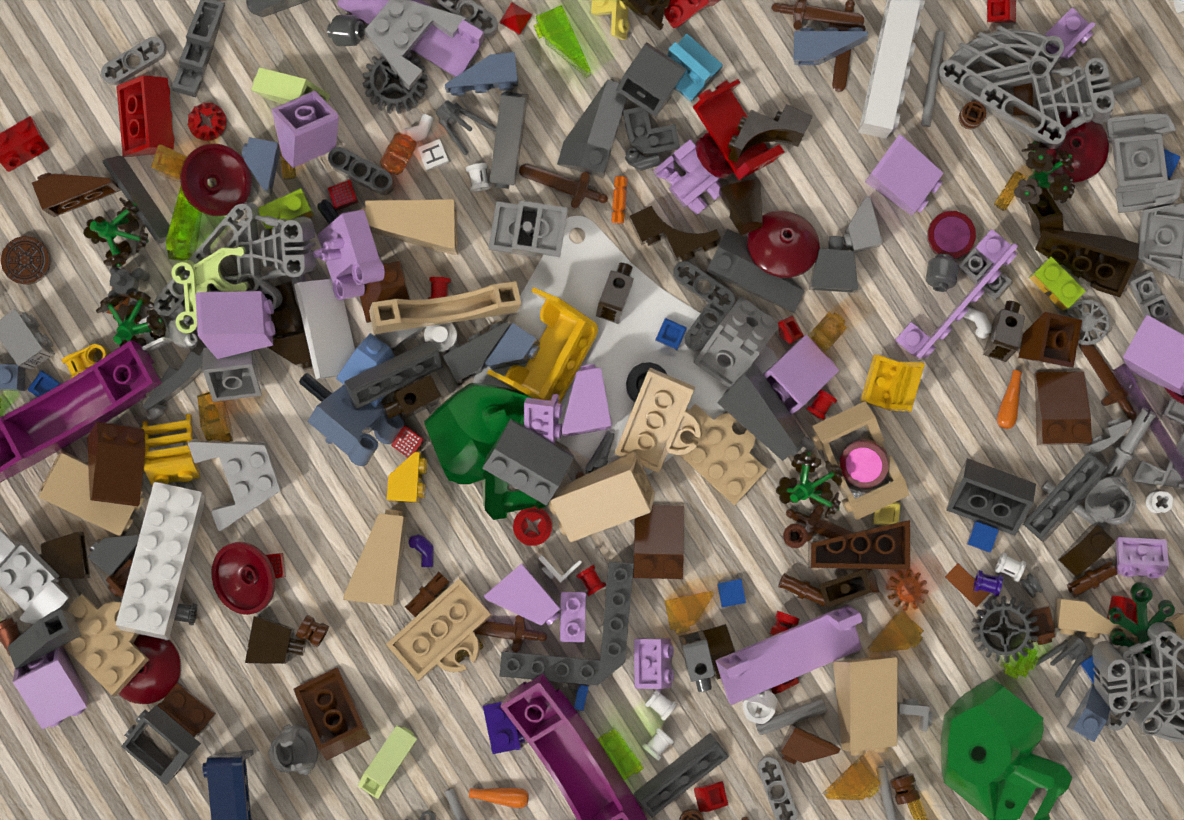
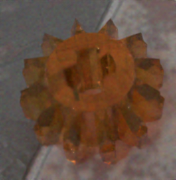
(398, 153)
(907, 598)

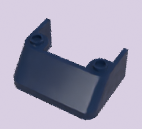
(228, 785)

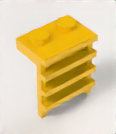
(892, 384)
(172, 463)

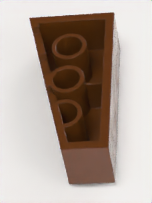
(868, 549)

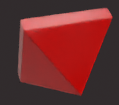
(515, 18)
(789, 330)

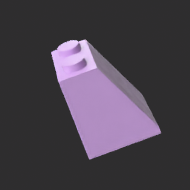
(305, 128)
(905, 176)
(234, 321)
(1157, 355)
(800, 373)
(587, 404)
(524, 596)
(51, 688)

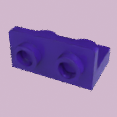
(501, 730)

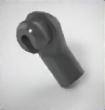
(641, 162)

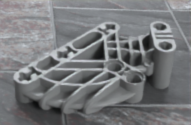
(1083, 94)
(284, 247)
(1123, 675)

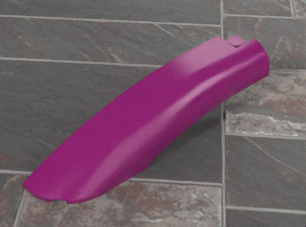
(74, 408)
(570, 753)

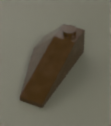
(1096, 258)

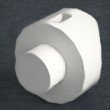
(441, 335)
(764, 702)

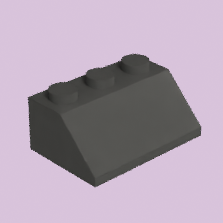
(528, 462)
(991, 497)

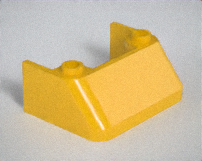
(560, 352)

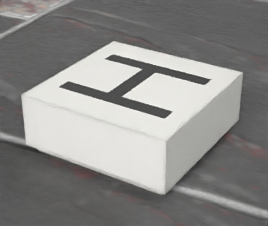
(433, 155)

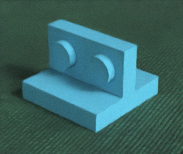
(699, 64)

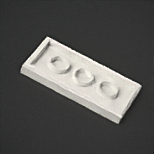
(325, 327)

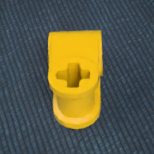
(83, 359)

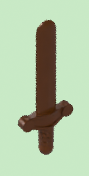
(807, 12)
(842, 60)
(577, 189)
(1116, 391)
(814, 523)
(514, 632)

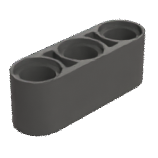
(353, 162)

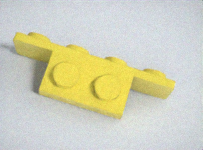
(619, 13)

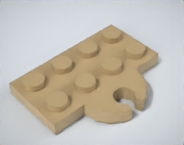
(659, 420)
(724, 456)
(441, 633)
(104, 647)

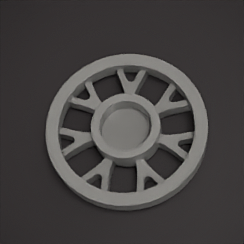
(1089, 320)

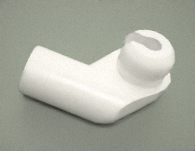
(421, 131)
(981, 321)
(182, 339)

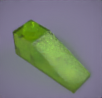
(561, 38)
(183, 230)

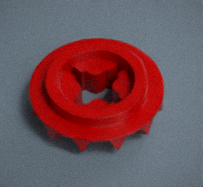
(204, 132)
(532, 538)

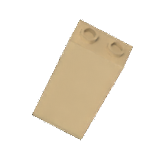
(416, 222)
(69, 489)
(603, 498)
(380, 564)
(867, 703)

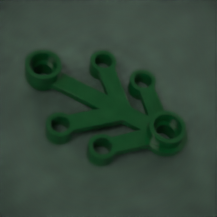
(1142, 626)

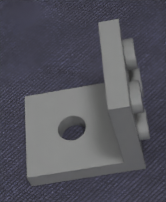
(737, 342)

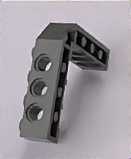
(586, 670)

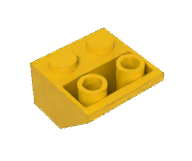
(406, 480)

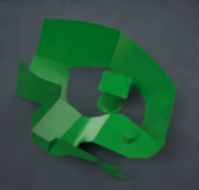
(464, 434)
(990, 756)

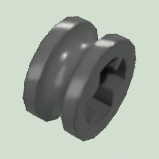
(1031, 585)

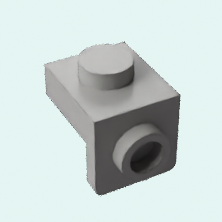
(911, 707)

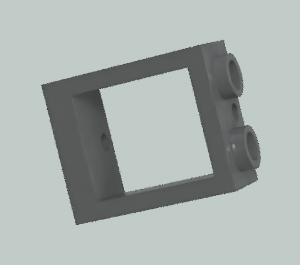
(152, 757)

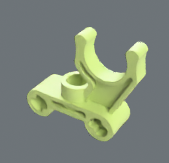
(200, 277)

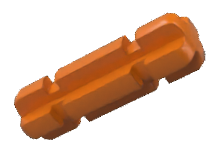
(619, 199)

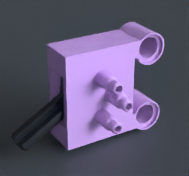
(348, 251)

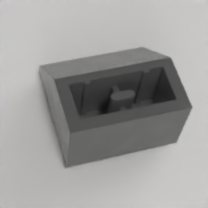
(651, 79)

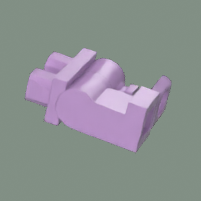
(695, 181)

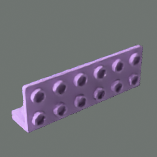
(435, 46)
(995, 250)
(789, 654)

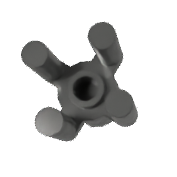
(126, 282)

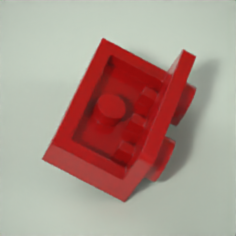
(21, 144)

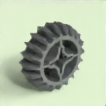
(409, 96)
(993, 629)

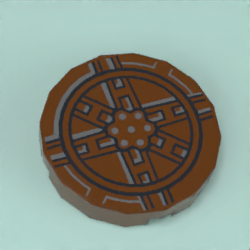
(25, 260)

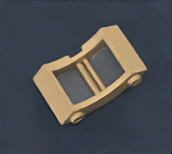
(835, 435)

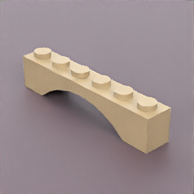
(410, 314)
(1080, 616)

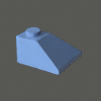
(366, 356)

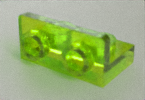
(620, 753)

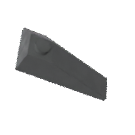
(593, 136)
(735, 266)

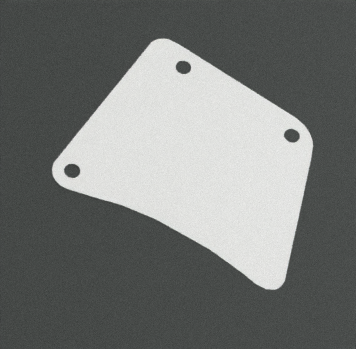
(579, 281)

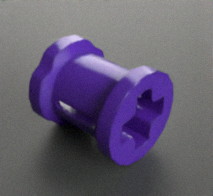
(988, 583)

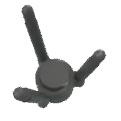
(451, 114)
(1071, 649)

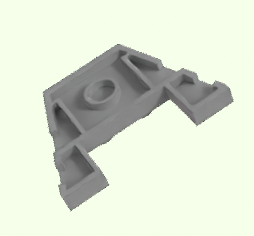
(399, 29)
(1163, 239)
(248, 473)
(1153, 475)

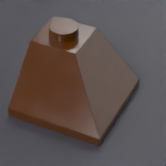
(391, 287)
(1051, 340)
(805, 746)

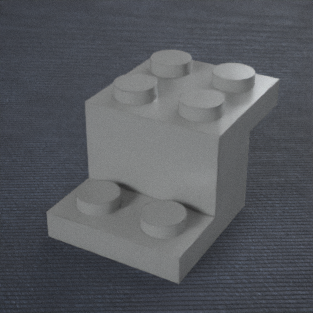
(528, 229)

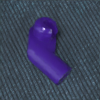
(423, 546)

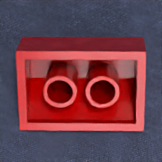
(145, 115)

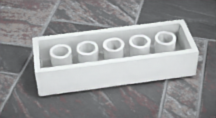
(890, 67)
(161, 561)

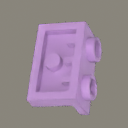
(1070, 30)
(543, 417)
(1141, 557)
(572, 617)
(653, 663)

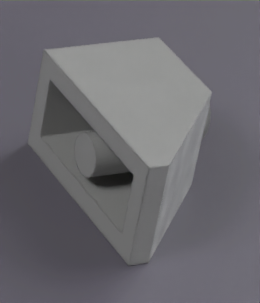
(863, 229)

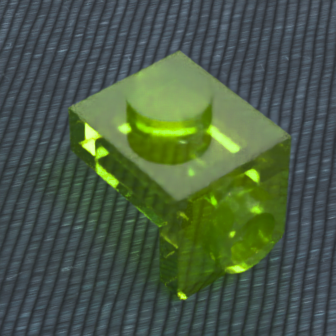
(1022, 666)

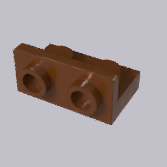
(186, 710)

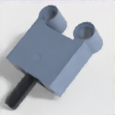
(350, 426)

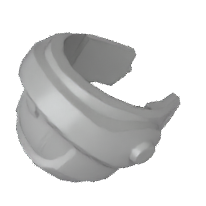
(1110, 501)
(294, 750)

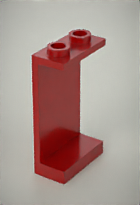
(721, 116)

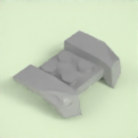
(1141, 162)
(29, 580)

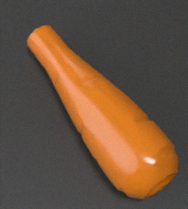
(1009, 406)
(502, 796)

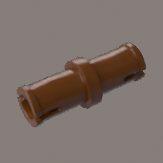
(1092, 579)
(802, 589)
(427, 594)

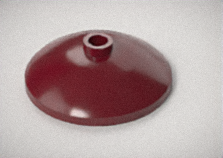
(1090, 154)
(227, 172)
(783, 255)
(234, 578)
(160, 671)

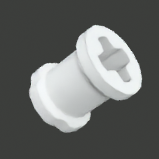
(478, 177)
(1151, 501)
(1010, 566)
(660, 704)
(658, 744)

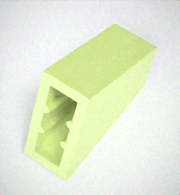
(283, 87)
(387, 761)

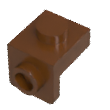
(118, 581)
(1046, 625)

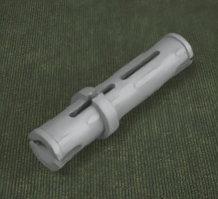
(1125, 450)

